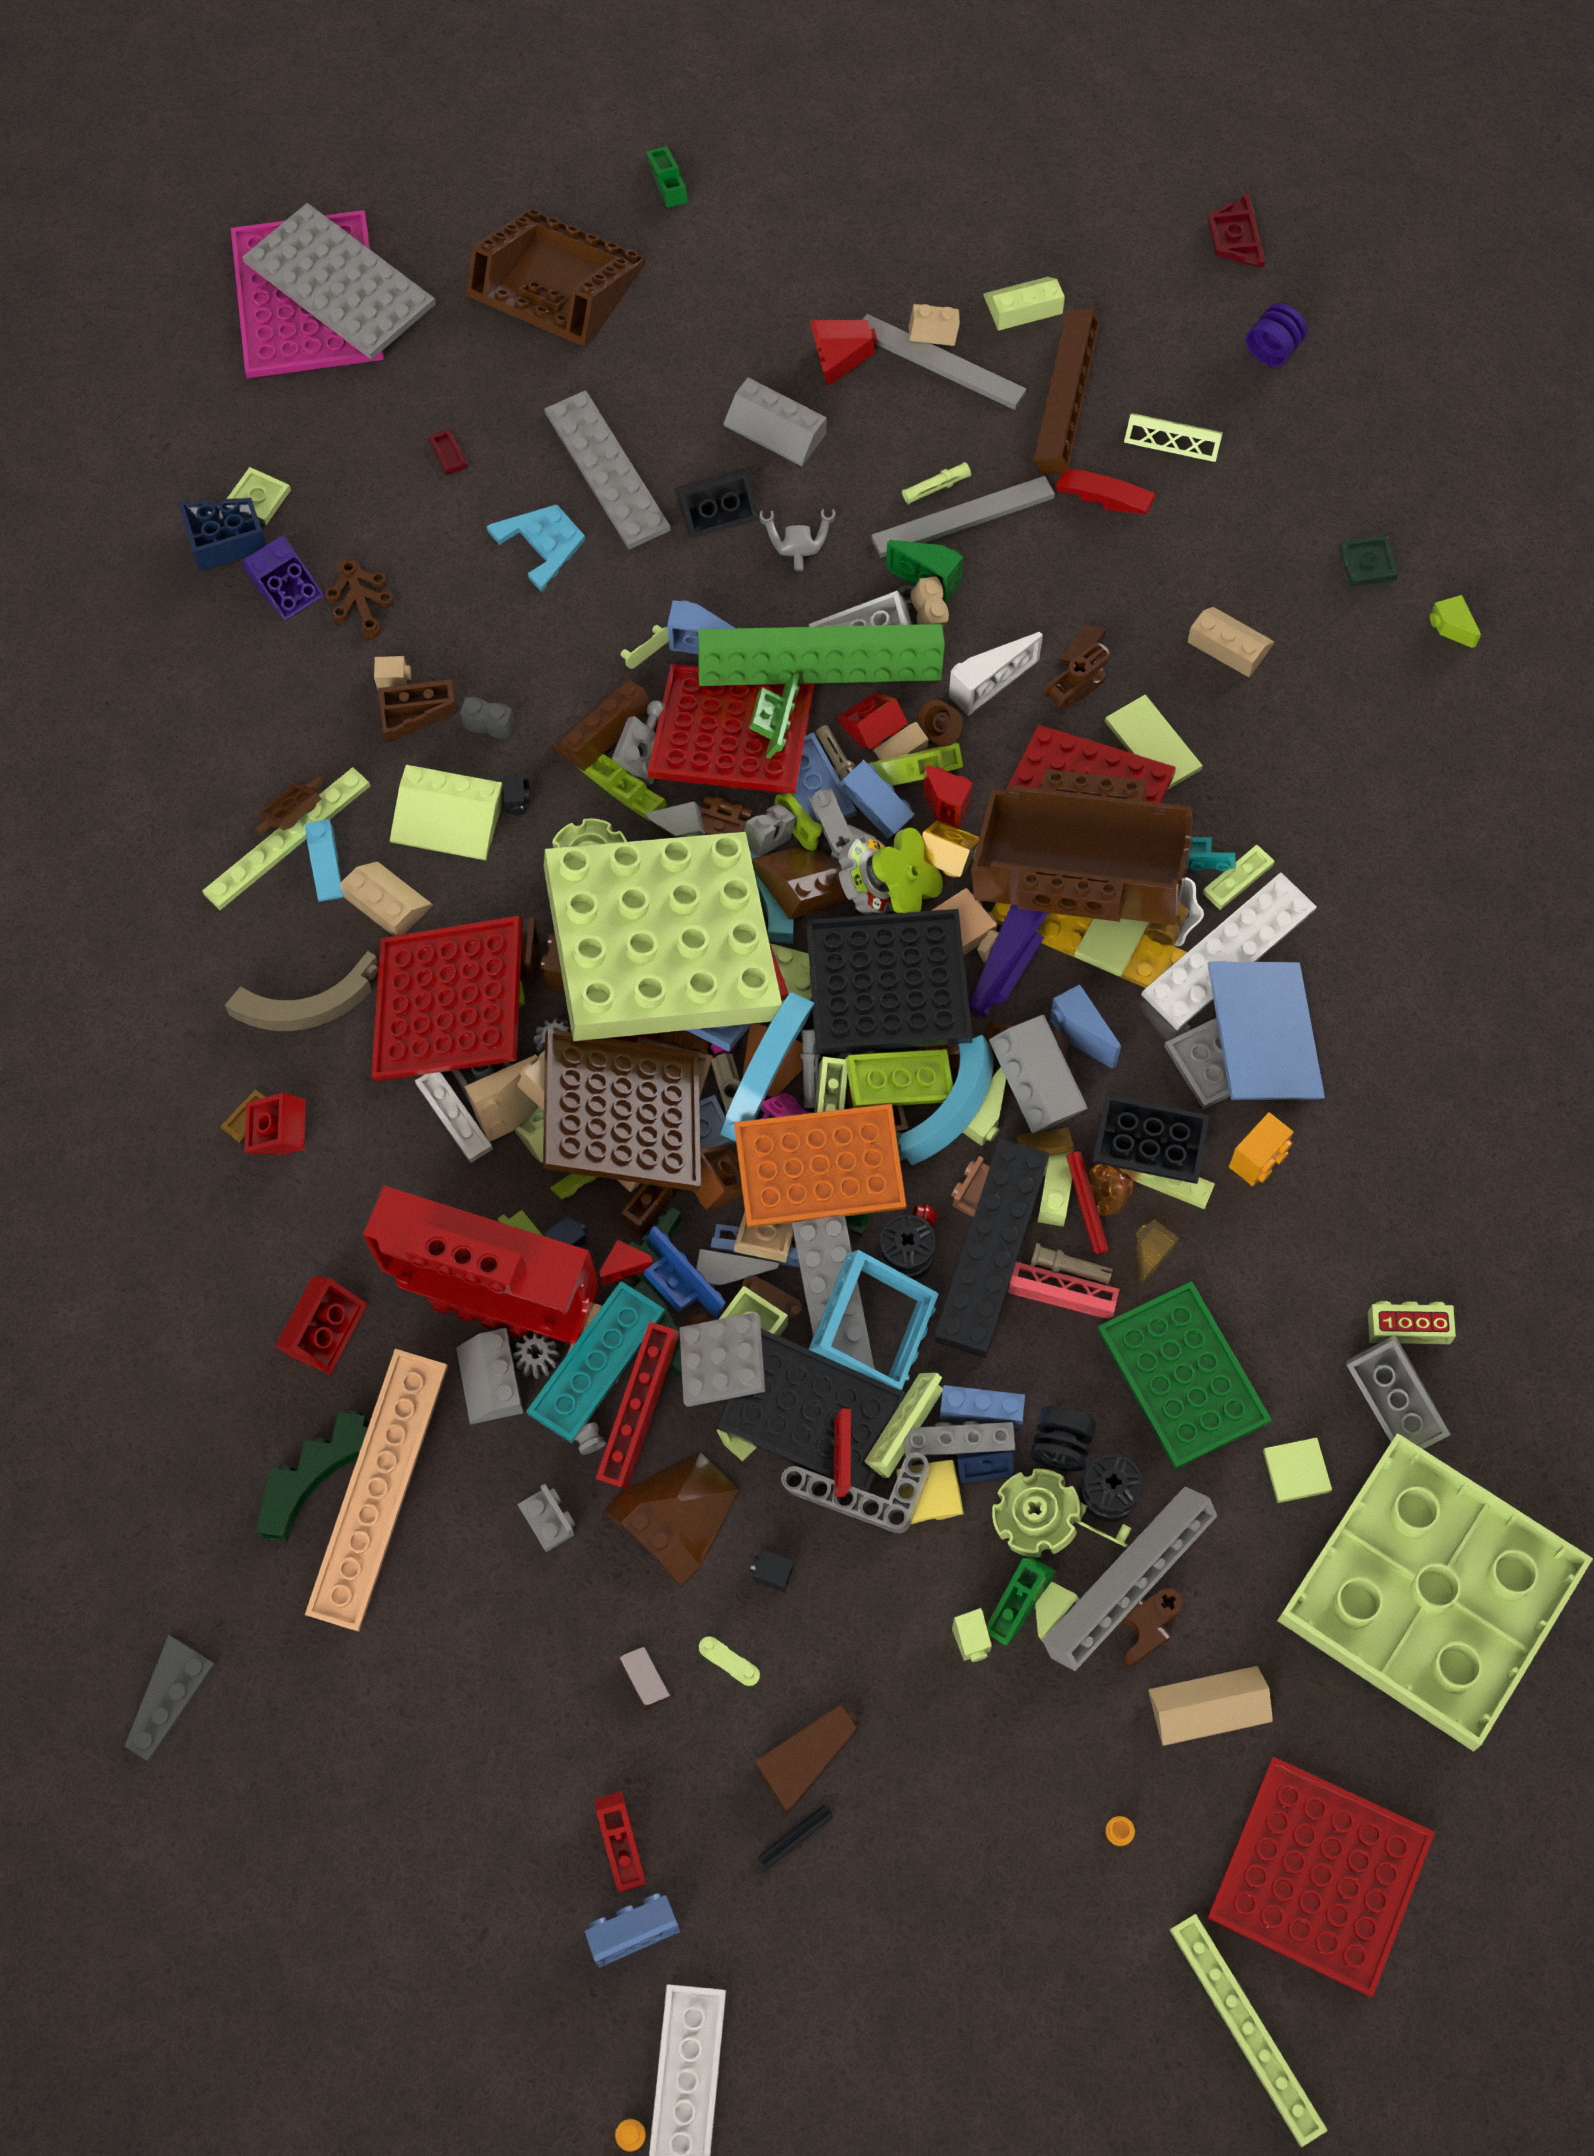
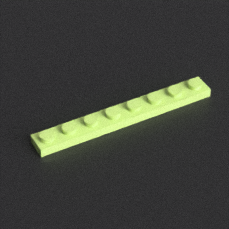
(282, 842)
(1248, 2031)

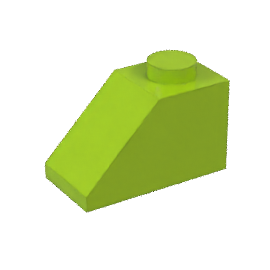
(1455, 621)

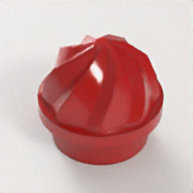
(926, 1213)

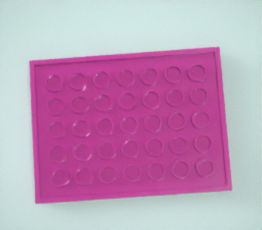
(276, 329)

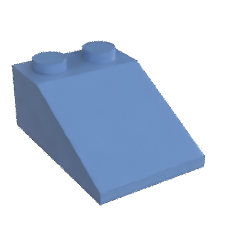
(684, 623)
(1082, 1023)

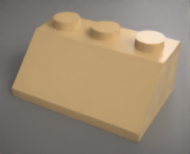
(1229, 641)
(384, 898)

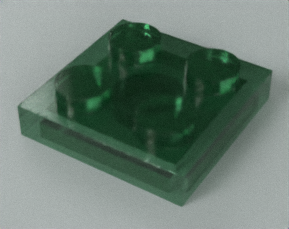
(1368, 560)

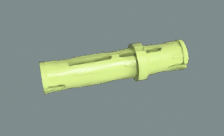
(944, 479)

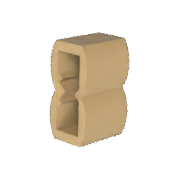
(928, 602)

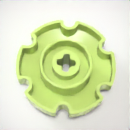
(588, 833)
(1032, 1532)

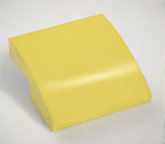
(941, 1494)

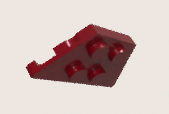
(1236, 233)

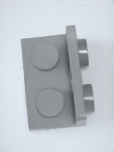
(546, 1518)

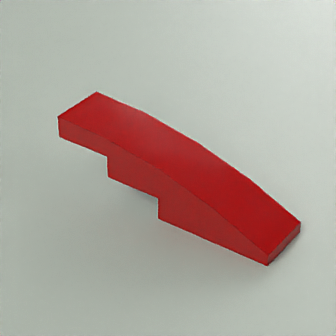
(1111, 492)

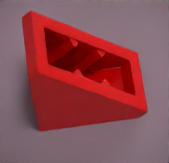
(624, 1263)

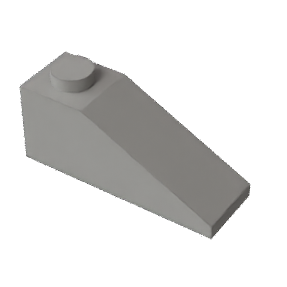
(727, 1268)

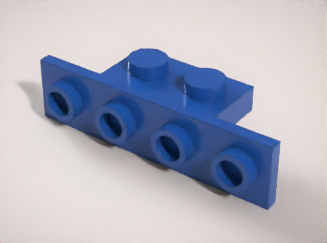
(677, 1277)

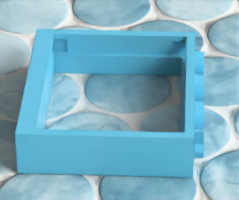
(837, 1303)

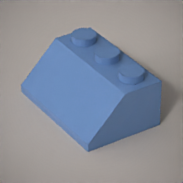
(631, 1930)

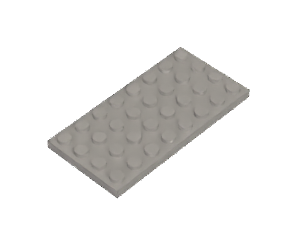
(339, 281)

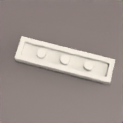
(454, 1115)

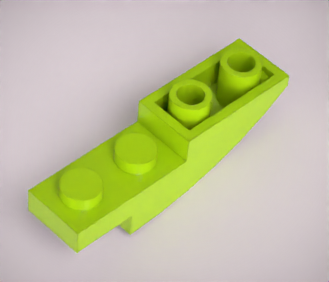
(912, 766)

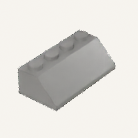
(775, 421)
(1038, 1074)

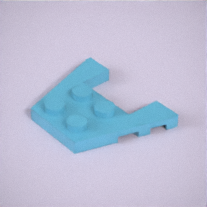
(550, 535)

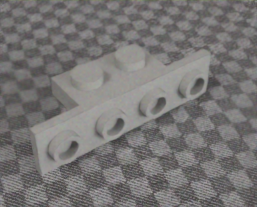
(958, 1439)

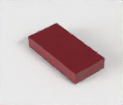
(448, 452)

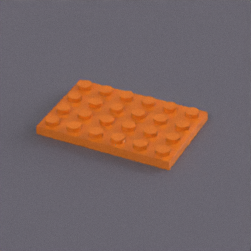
(819, 1165)

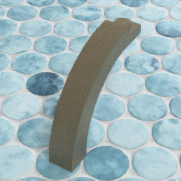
(306, 1012)

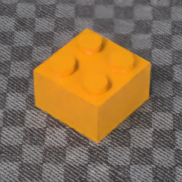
(1261, 1150)

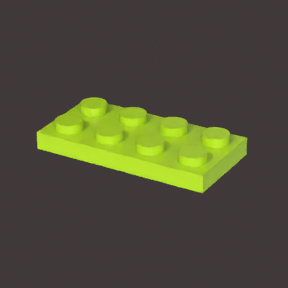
(899, 1078)

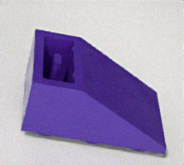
(282, 578)

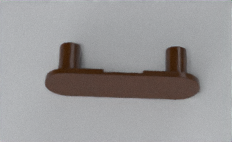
(783, 1301)

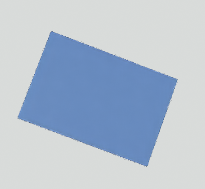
(1265, 1031)

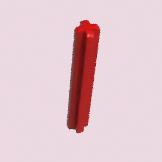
(1087, 1202)

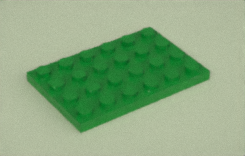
(1183, 1375)

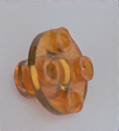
(1110, 1188)

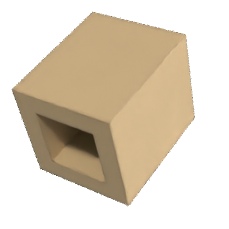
(391, 671)

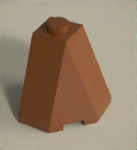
(790, 1067)

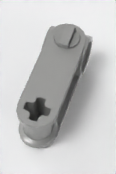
(831, 818)

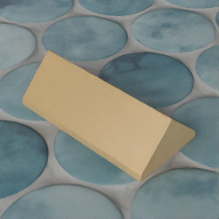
(1211, 1705)

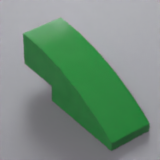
(667, 177)

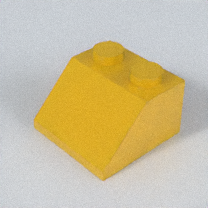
(949, 848)

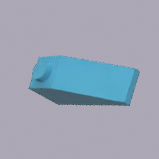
(324, 859)

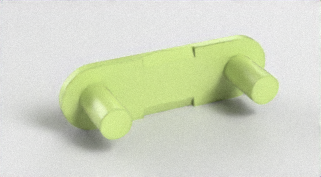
(648, 648)
(1121, 1537)
(729, 1661)

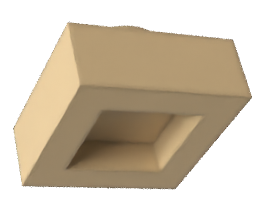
(986, 945)

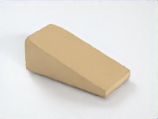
(908, 740)

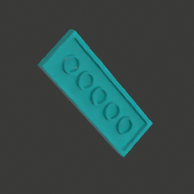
(595, 1362)

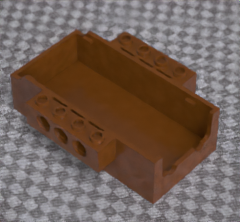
(1084, 849)

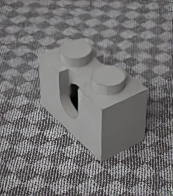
(762, 828)

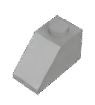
(679, 820)

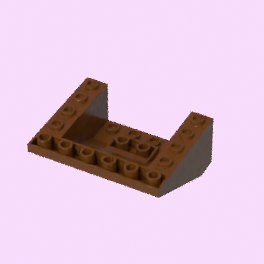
(552, 275)

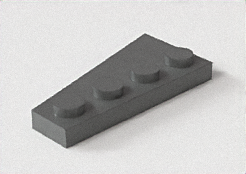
(169, 1693)

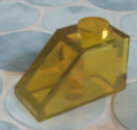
(1152, 1248)

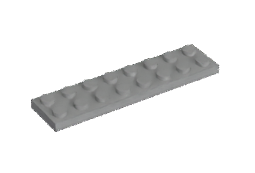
(607, 470)

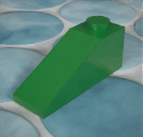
(1019, 1599)

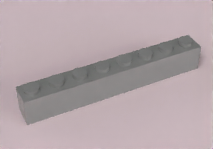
(1129, 1578)

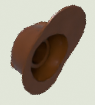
(940, 722)

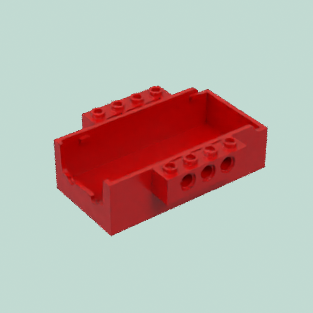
(482, 1267)

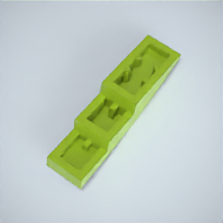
(624, 786)

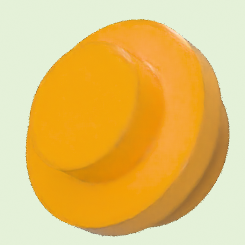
(1120, 1831)
(630, 2135)

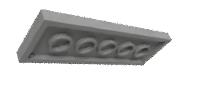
(821, 1253)

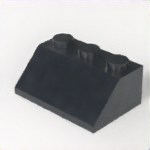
(717, 502)

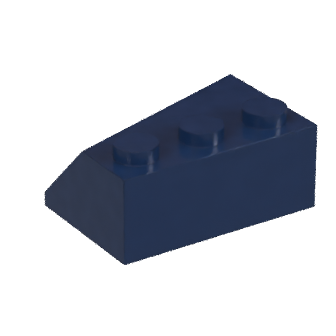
(222, 530)

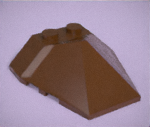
(677, 1514)

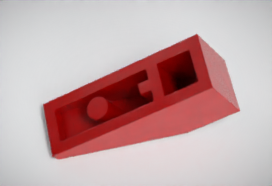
(619, 1841)

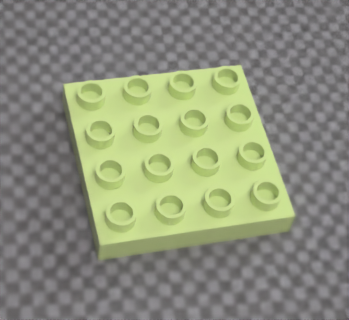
(660, 936)
(1435, 1591)

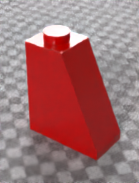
(842, 345)

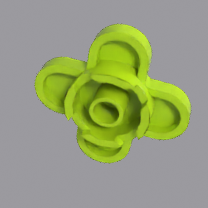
(907, 872)

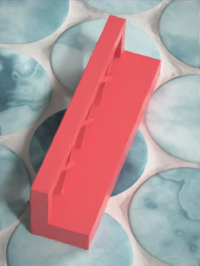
(1062, 1296)

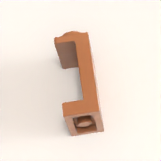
(968, 1194)

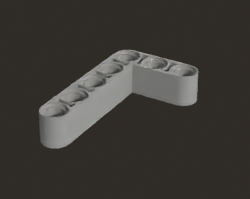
(862, 1499)

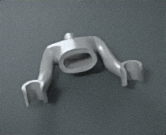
(798, 539)

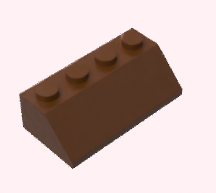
(602, 725)

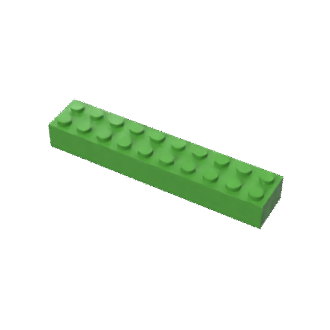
(820, 654)

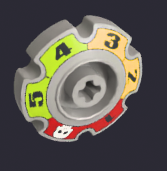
(860, 879)

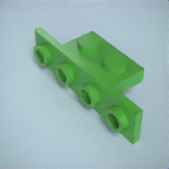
(772, 714)

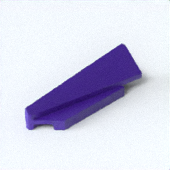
(1008, 958)

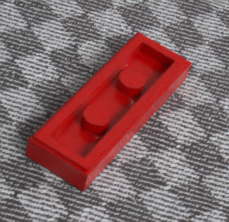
(842, 1453)

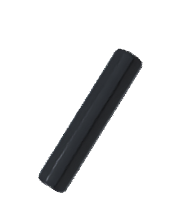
(795, 1837)

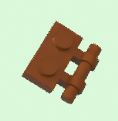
(719, 823)

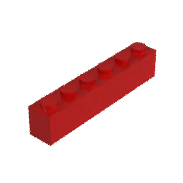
(638, 1405)

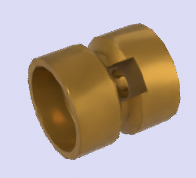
(1166, 933)

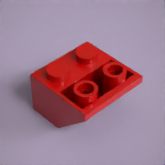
(947, 795)

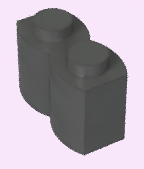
(484, 717)

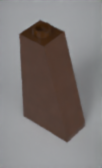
(804, 1757)

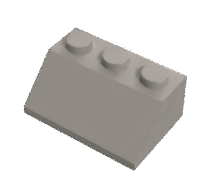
(489, 1377)

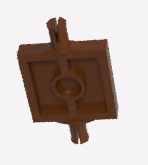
(290, 806)

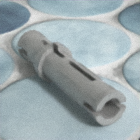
(810, 1067)

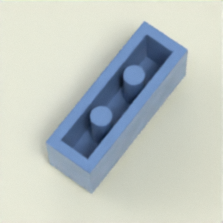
(876, 799)
(980, 1405)

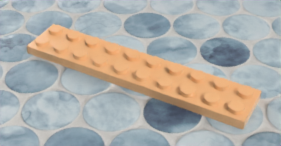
(376, 1490)

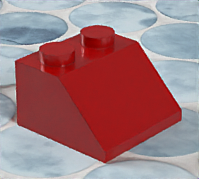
(873, 720)
(275, 1125)

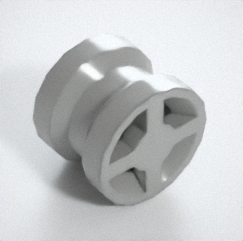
(590, 1439)

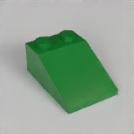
(922, 560)

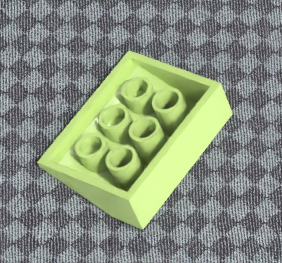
(446, 812)

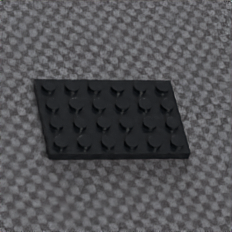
(801, 1406)

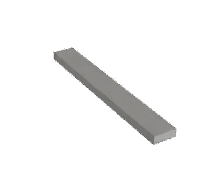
(947, 364)
(967, 514)

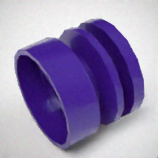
(1276, 334)

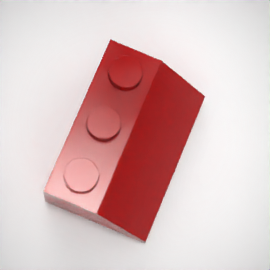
(321, 1324)

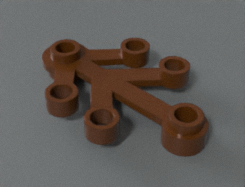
(359, 593)

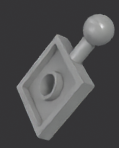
(636, 734)

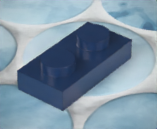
(985, 1466)

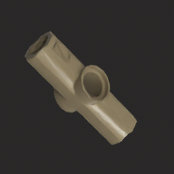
(726, 1077)

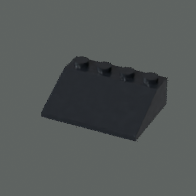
(1151, 1139)

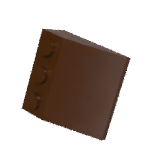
(801, 880)

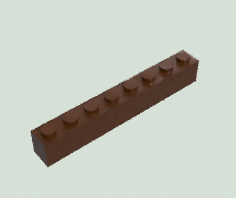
(1067, 391)

